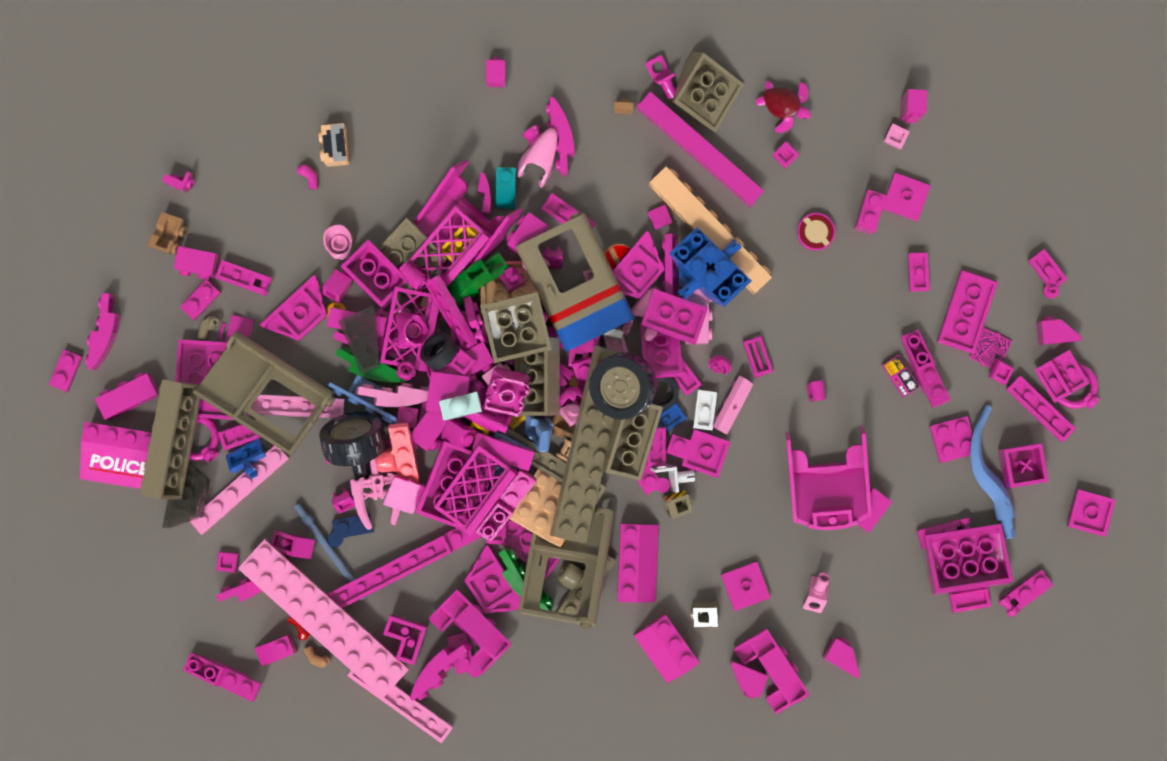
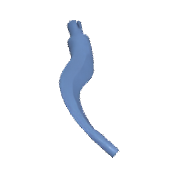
(990, 481)

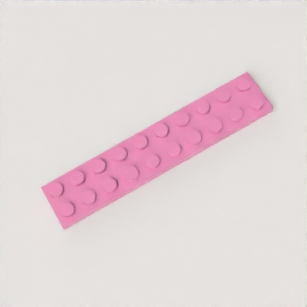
(323, 618)

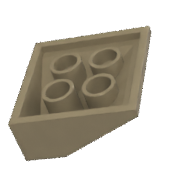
(706, 90)
(516, 327)

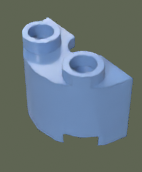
(539, 431)

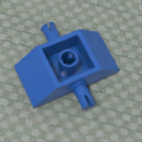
(696, 255)

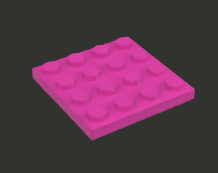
(193, 365)

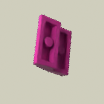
(1062, 376)

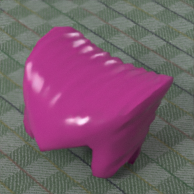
(410, 330)

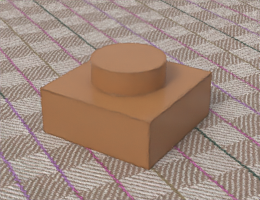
(623, 106)

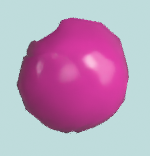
(570, 395)

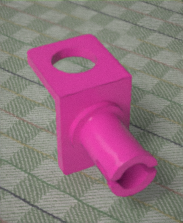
(664, 77)

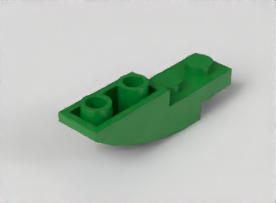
(476, 277)
(381, 374)
(515, 573)

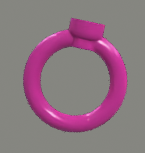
(1091, 398)
(210, 452)

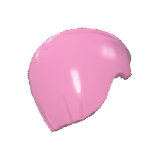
(338, 241)

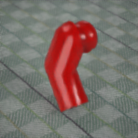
(303, 634)

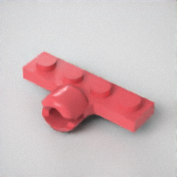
(401, 456)

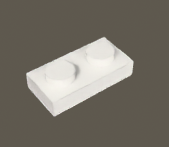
(705, 410)

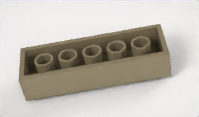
(171, 440)

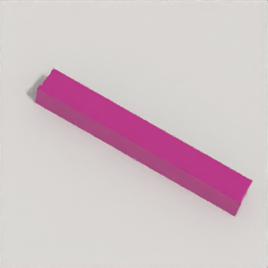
(700, 149)

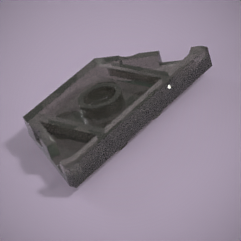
(193, 499)

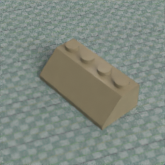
(543, 382)
(631, 443)

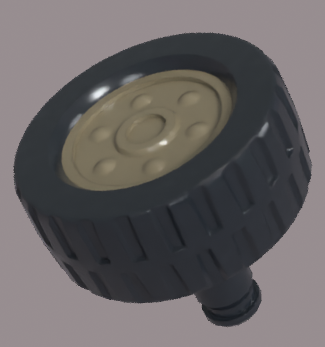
(623, 385)
(353, 441)

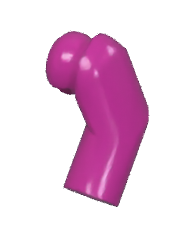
(310, 174)

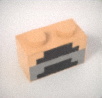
(335, 144)

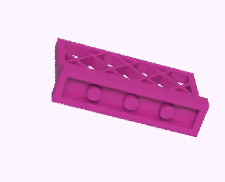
(464, 257)
(429, 316)
(488, 501)

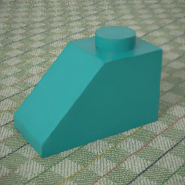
(505, 188)

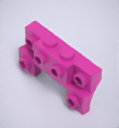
(475, 626)
(781, 672)

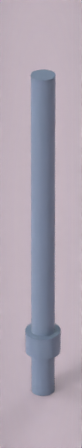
(308, 520)

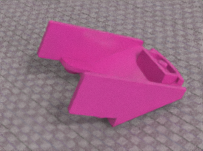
(445, 198)
(830, 493)

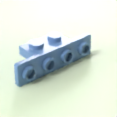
(365, 400)

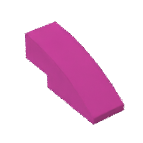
(505, 450)

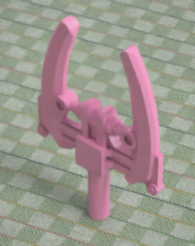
(376, 483)

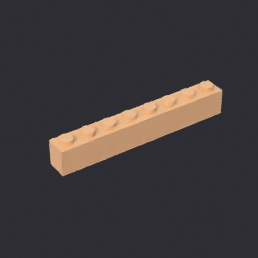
(694, 214)

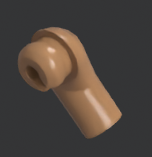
(316, 660)

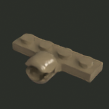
(572, 578)

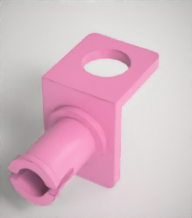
(817, 592)

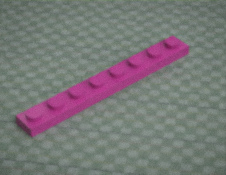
(391, 572)

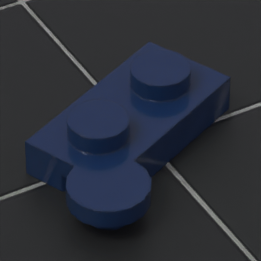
(346, 528)

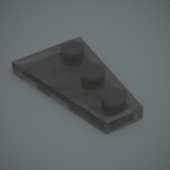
(362, 338)

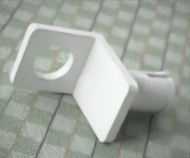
(674, 476)

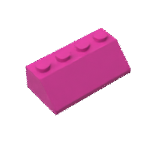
(637, 563)

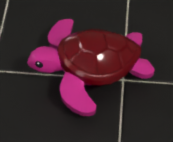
(785, 104)

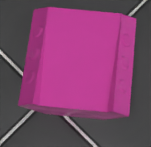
(506, 391)

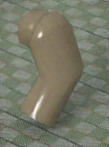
(207, 325)

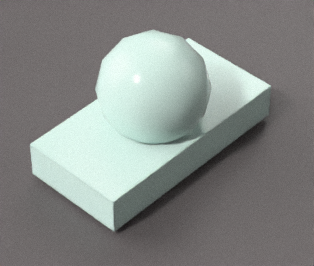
(460, 406)

